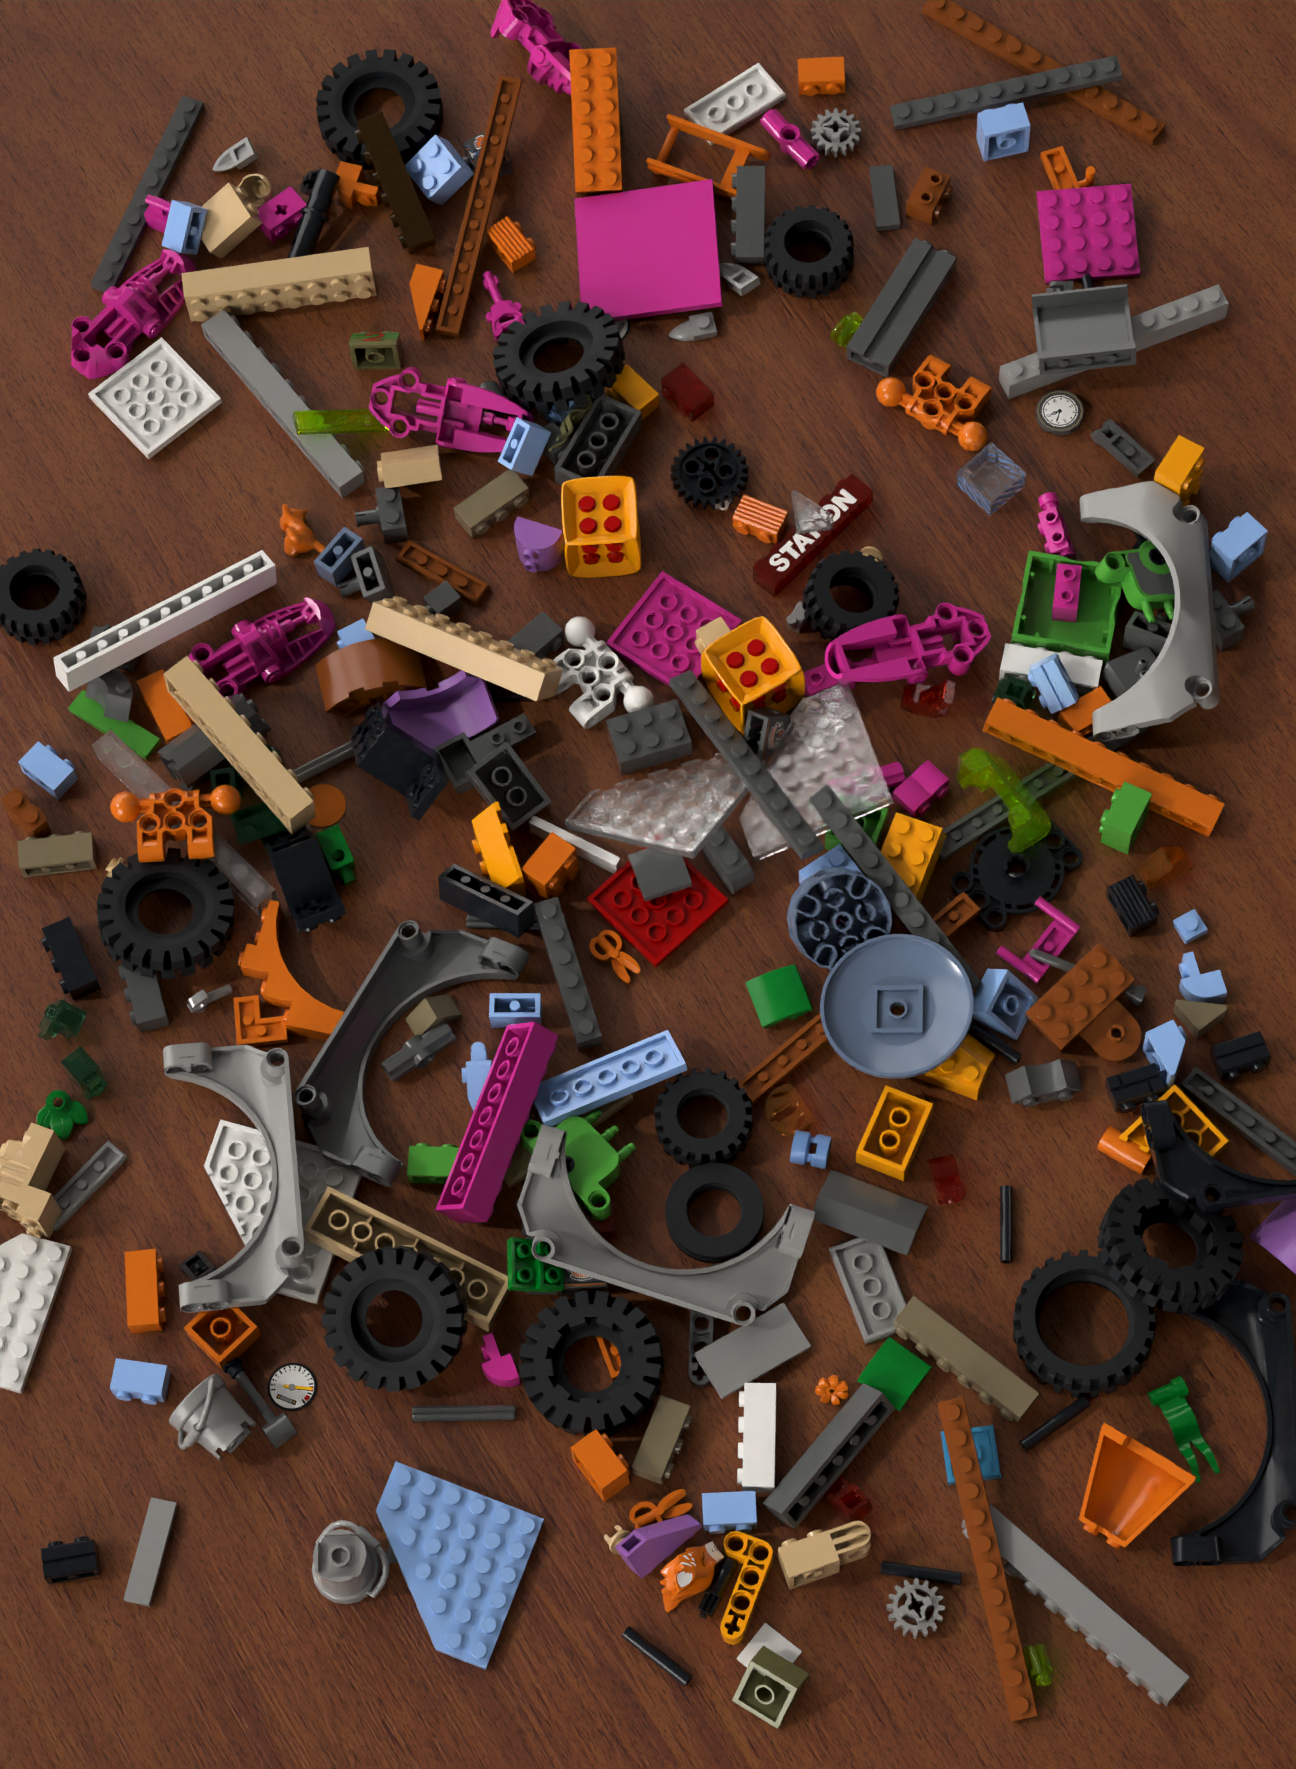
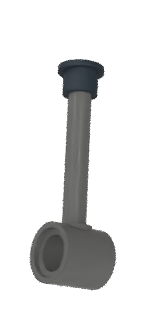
(278, 1428)

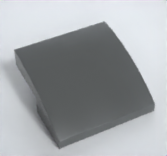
(659, 873)

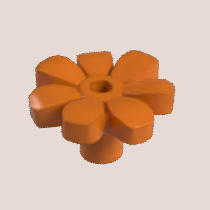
(832, 1390)

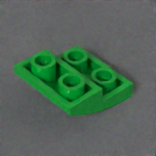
(779, 995)
(529, 1273)
(895, 1372)

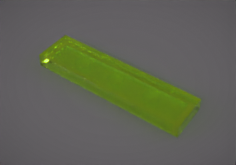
(336, 421)

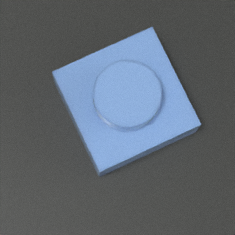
(1189, 926)

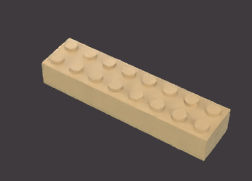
(279, 284)
(464, 648)
(240, 744)
(354, 1229)

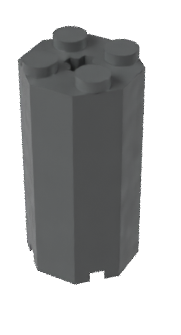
(194, 755)

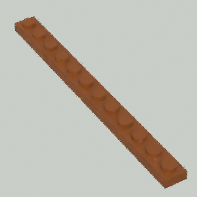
(1033, 61)
(478, 206)
(812, 1035)
(988, 1559)

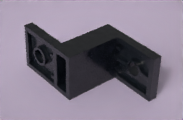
(398, 760)
(304, 878)

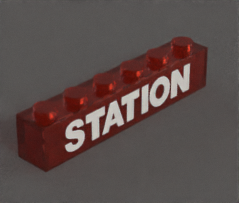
(799, 550)

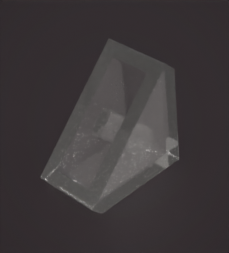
(808, 515)

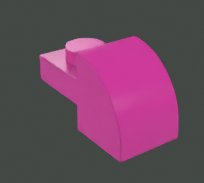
(499, 1369)

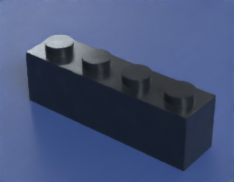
(486, 900)

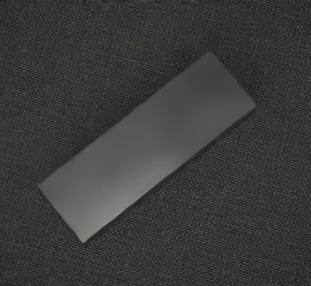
(884, 197)

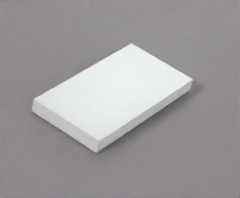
(736, 101)

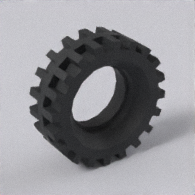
(697, 1150)

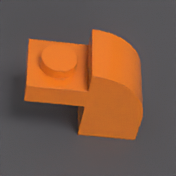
(352, 187)

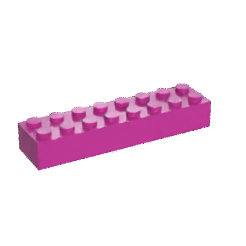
(497, 1123)

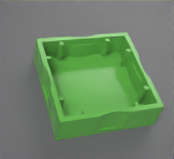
(1095, 613)

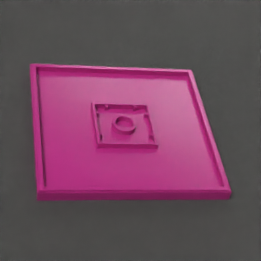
(649, 250)

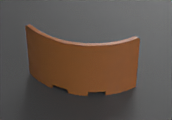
(367, 672)

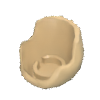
(258, 189)

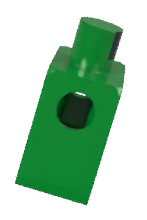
(333, 848)

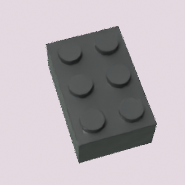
(649, 736)
(506, 779)

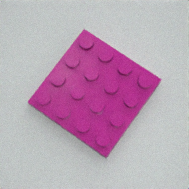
(1088, 233)
(663, 628)

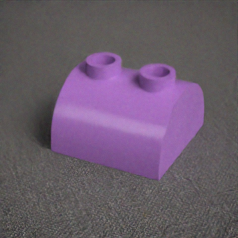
(538, 545)

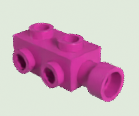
(1054, 527)

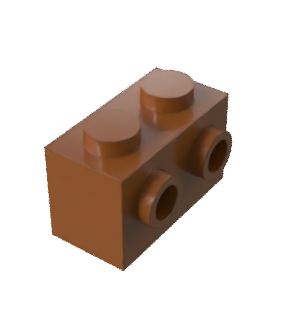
(928, 196)

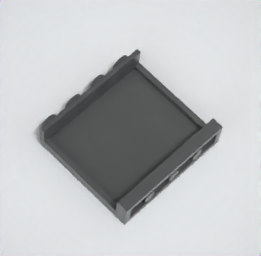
(1083, 329)

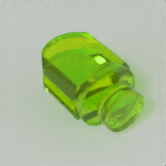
(846, 329)
(1038, 1664)

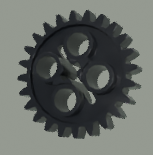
(691, 484)

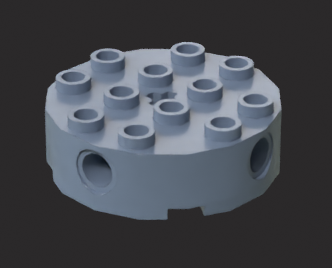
(820, 902)

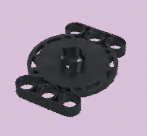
(1015, 891)

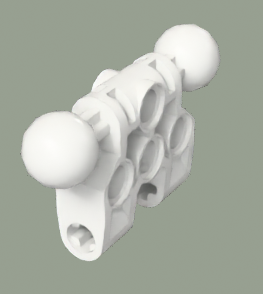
(588, 708)

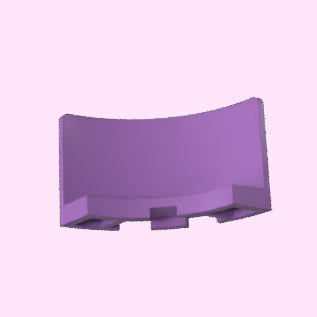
(440, 714)
(1278, 1233)

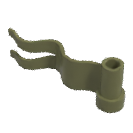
(574, 417)

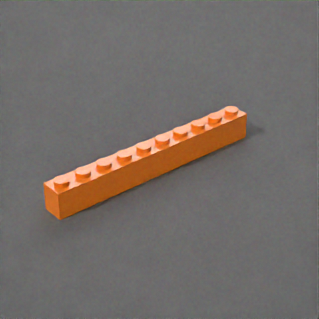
(1100, 765)

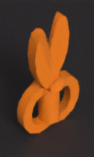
(618, 958)
(664, 1509)

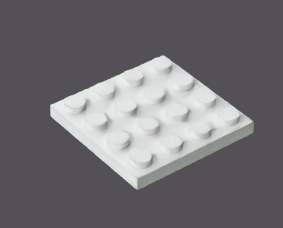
(155, 398)

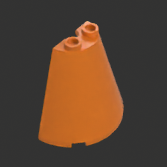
(1128, 1487)

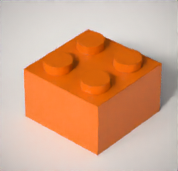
(550, 868)
(222, 1334)
(600, 1465)

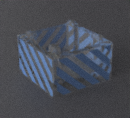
(990, 478)

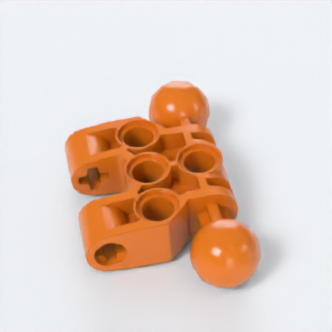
(948, 411)
(159, 812)

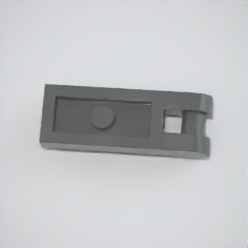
(1123, 448)

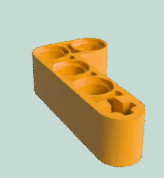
(742, 1590)

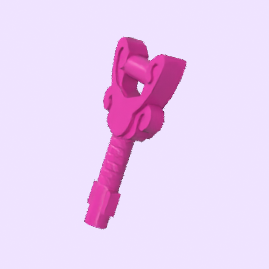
(502, 309)

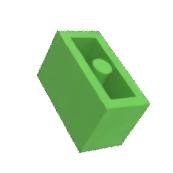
(430, 1163)

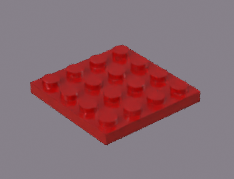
(660, 924)

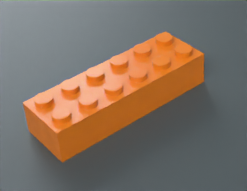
(596, 120)

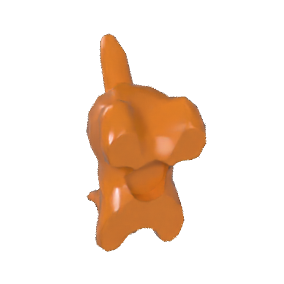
(298, 535)

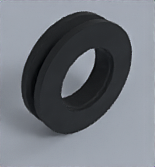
(706, 1178)

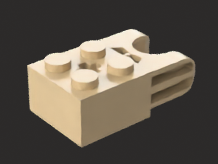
(823, 1553)

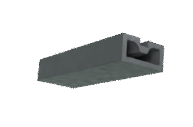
(901, 307)

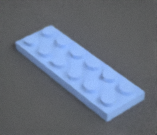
(608, 1078)

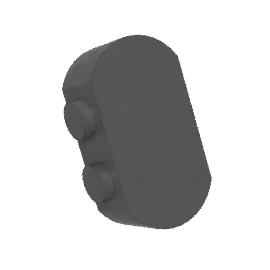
(728, 861)

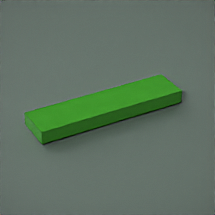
(133, 735)

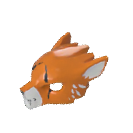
(689, 1574)

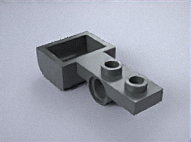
(461, 753)

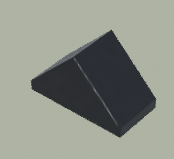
(197, 1266)

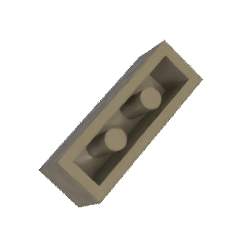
(492, 503)
(57, 854)
(662, 1440)

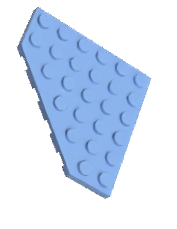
(457, 1558)

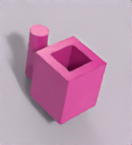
(157, 212)

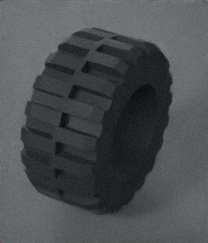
(802, 226)
(852, 571)
(52, 620)

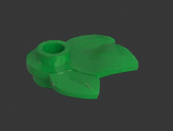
(63, 1117)

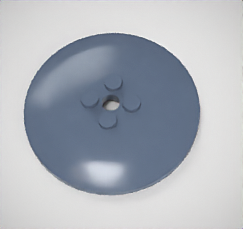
(888, 974)

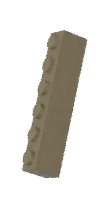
(965, 1359)

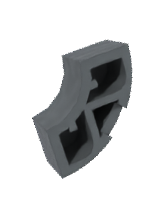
(112, 693)
(1043, 1083)

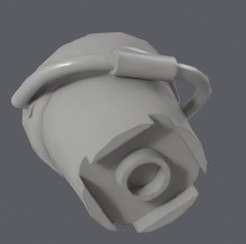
(211, 1418)
(348, 1565)

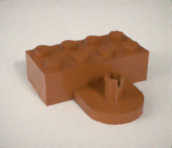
(1088, 1007)

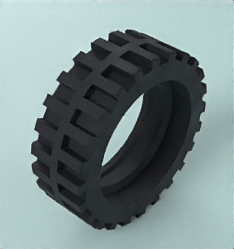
(1057, 1371)

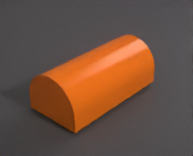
(1124, 1152)

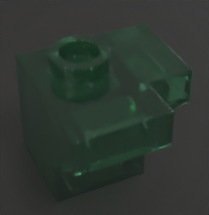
(1016, 690)
(61, 1019)

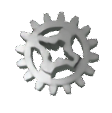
(835, 132)
(925, 1604)

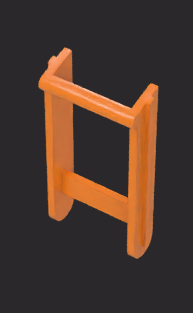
(741, 154)

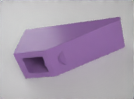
(653, 1543)

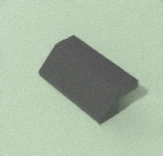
(869, 1212)

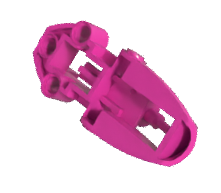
(536, 32)
(128, 313)
(458, 413)
(263, 647)
(908, 649)

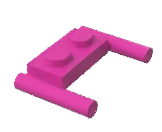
(1051, 942)

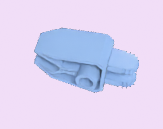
(476, 1072)

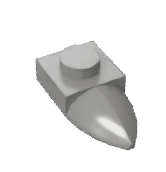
(236, 156)
(739, 278)
(696, 328)

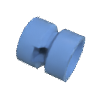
(802, 1145)

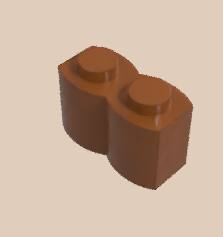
(25, 814)

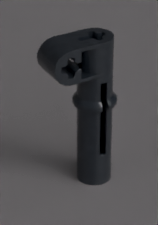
(321, 189)

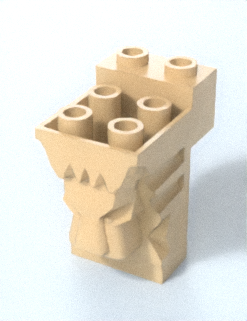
(24, 1177)

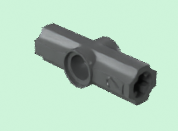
(418, 1051)

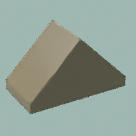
(431, 1013)
(1199, 1016)

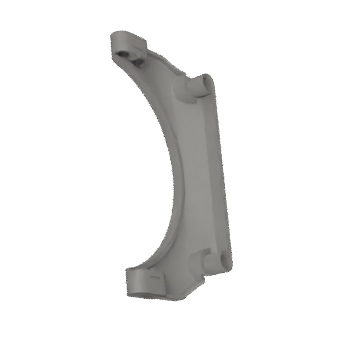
(1189, 656)
(266, 1098)
(749, 1280)

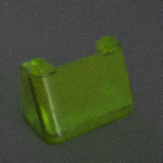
(1026, 816)

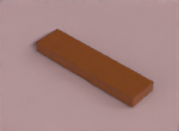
(440, 570)

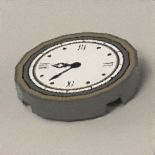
(1059, 412)

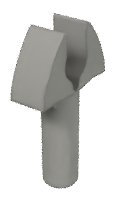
(199, 1001)

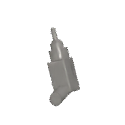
(797, 620)

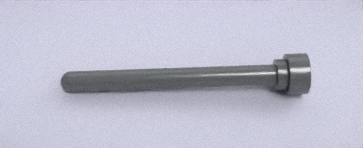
(1134, 993)

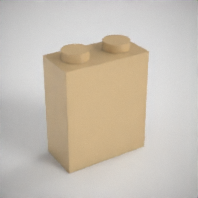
(228, 220)
(409, 466)

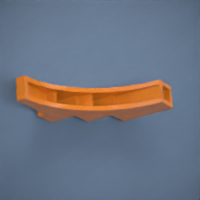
(264, 961)

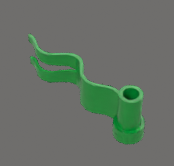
(1182, 1422)

